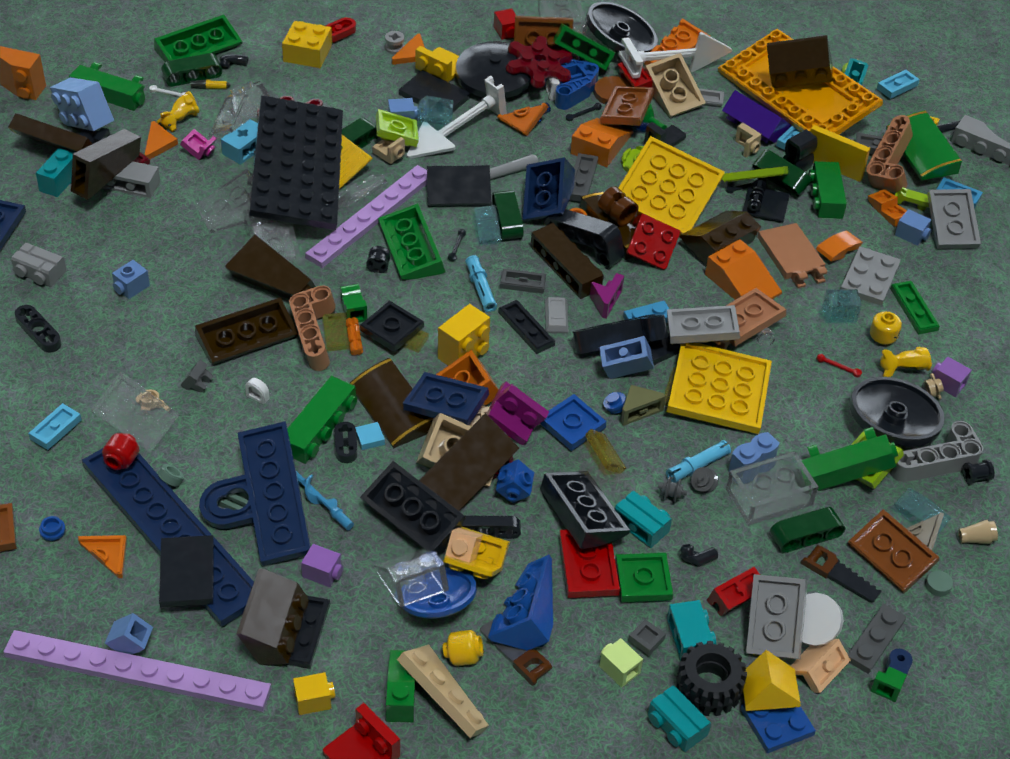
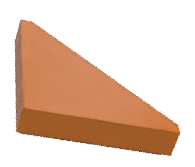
(407, 53)
(524, 119)
(159, 141)
(107, 550)

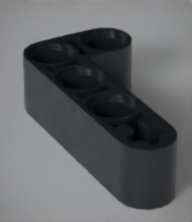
(592, 232)
(592, 338)

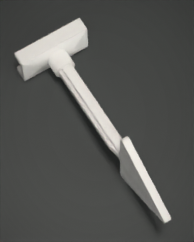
(704, 53)
(434, 141)

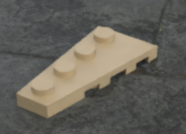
(438, 682)

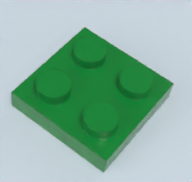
(644, 577)

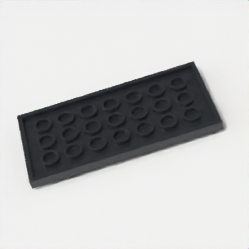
(297, 163)

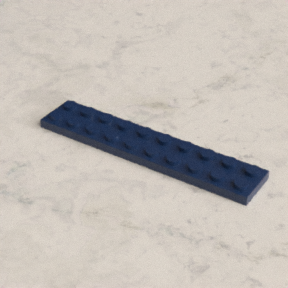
(162, 514)

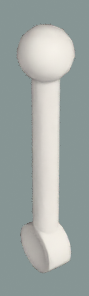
(153, 88)

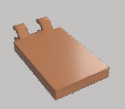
(793, 254)
(754, 313)

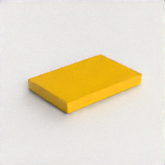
(836, 148)

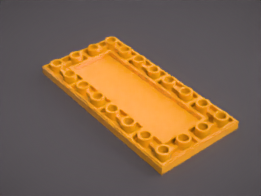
(826, 104)

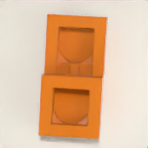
(887, 206)
(838, 245)

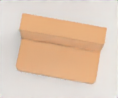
(821, 664)

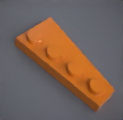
(681, 37)

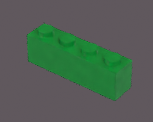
(320, 417)

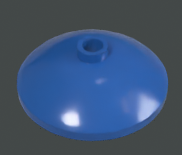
(460, 594)

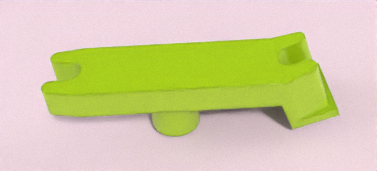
(913, 197)

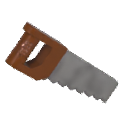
(521, 658)

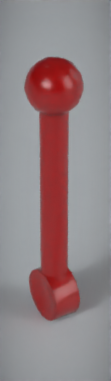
(855, 372)

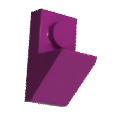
(606, 296)

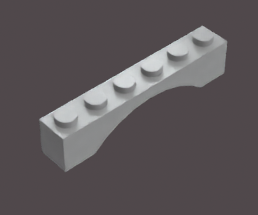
(979, 138)

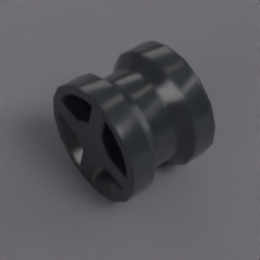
(378, 259)

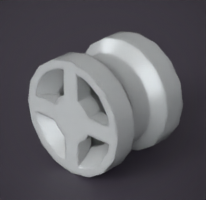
(394, 41)

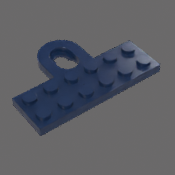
(273, 495)

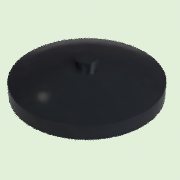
(613, 22)
(488, 60)
(898, 410)

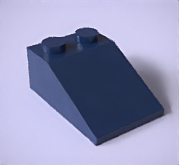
(547, 188)

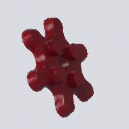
(539, 70)

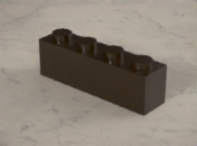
(566, 259)

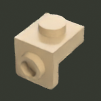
(749, 139)
(390, 150)

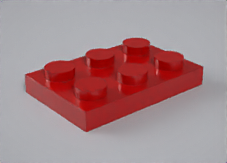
(588, 570)

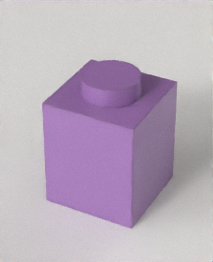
(952, 375)
(322, 565)

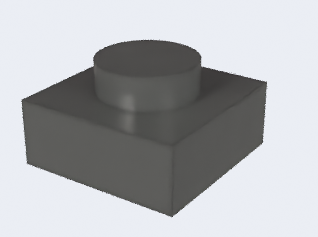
(647, 637)

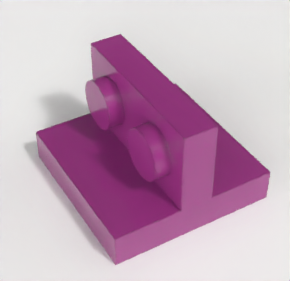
(516, 412)

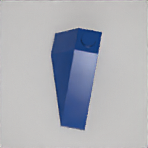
(529, 611)

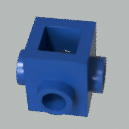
(515, 481)

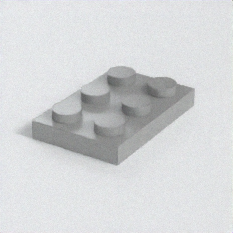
(953, 219)
(871, 275)
(703, 324)
(777, 616)

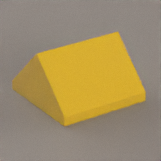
(770, 684)

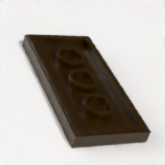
(470, 462)

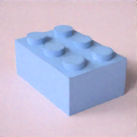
(81, 104)

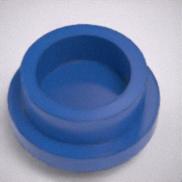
(614, 402)
(52, 528)

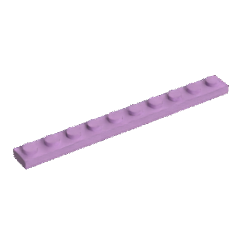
(138, 670)

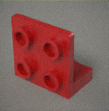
(652, 241)
(365, 739)

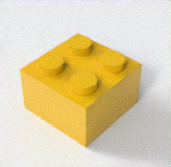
(307, 44)
(462, 333)

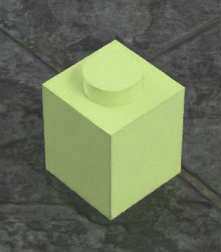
(620, 662)

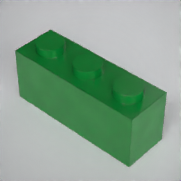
(583, 46)
(828, 190)

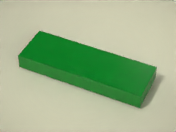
(915, 307)

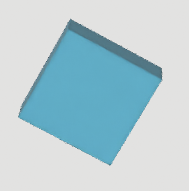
(370, 436)

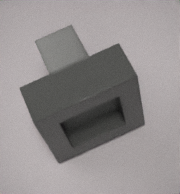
(194, 377)

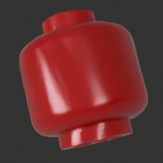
(120, 451)

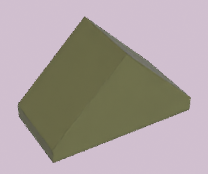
(641, 404)

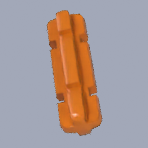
(354, 336)

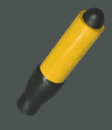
(209, 84)

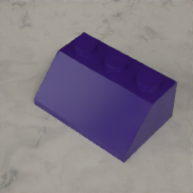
(755, 116)

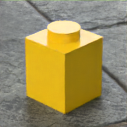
(313, 693)

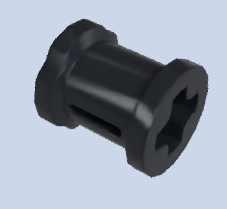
(978, 471)

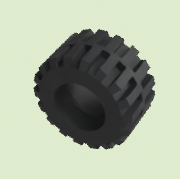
(716, 660)

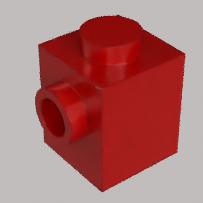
(505, 23)

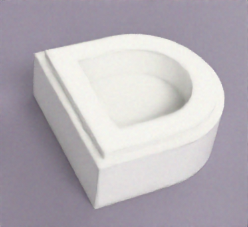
(551, 85)
(257, 390)

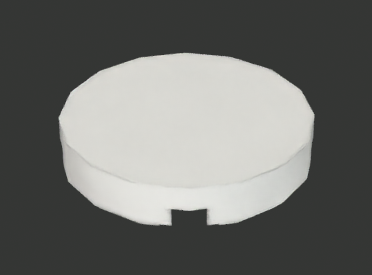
(821, 620)

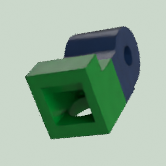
(897, 669)

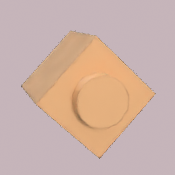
(464, 545)

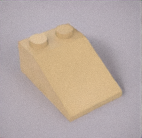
(674, 85)
(440, 438)

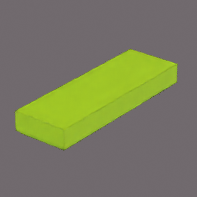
(753, 174)

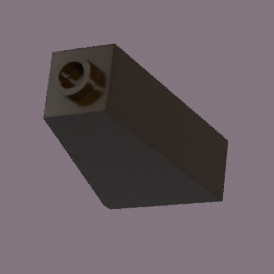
(102, 161)
(267, 269)

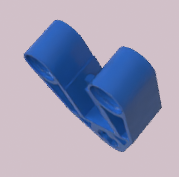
(581, 85)

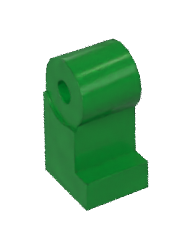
(353, 301)

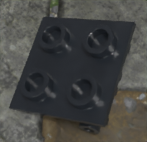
(765, 202)

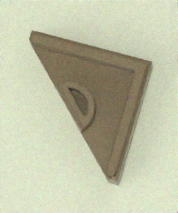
(927, 530)

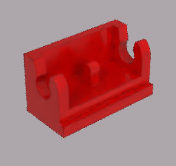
(644, 80)
(733, 591)

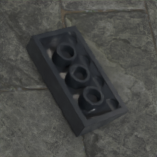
(583, 508)
(412, 509)

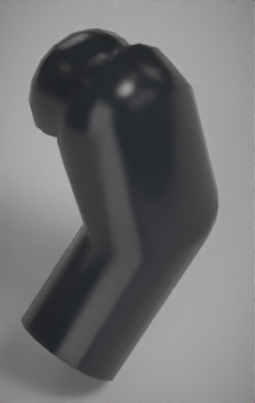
(225, 60)
(697, 558)

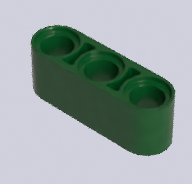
(190, 69)
(360, 132)
(793, 182)
(508, 215)
(807, 529)

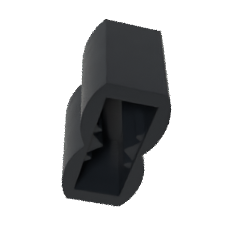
(800, 149)

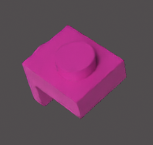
(198, 144)

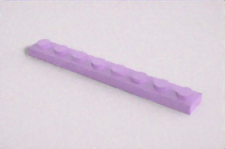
(367, 217)

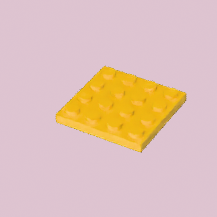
(670, 184)
(720, 387)

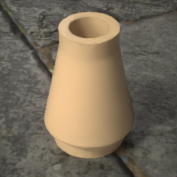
(981, 532)

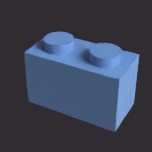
(626, 357)

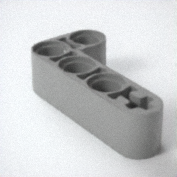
(940, 459)

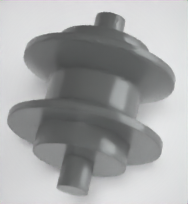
(704, 479)
(672, 489)

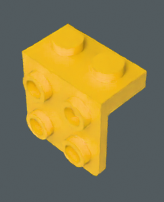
(436, 62)
(489, 558)

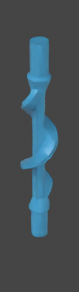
(316, 498)

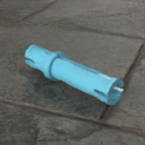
(478, 277)
(702, 459)

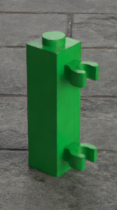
(115, 89)
(851, 461)

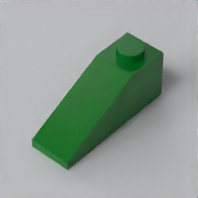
(400, 691)

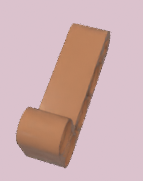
(883, 166)
(306, 309)

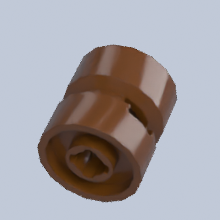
(618, 206)

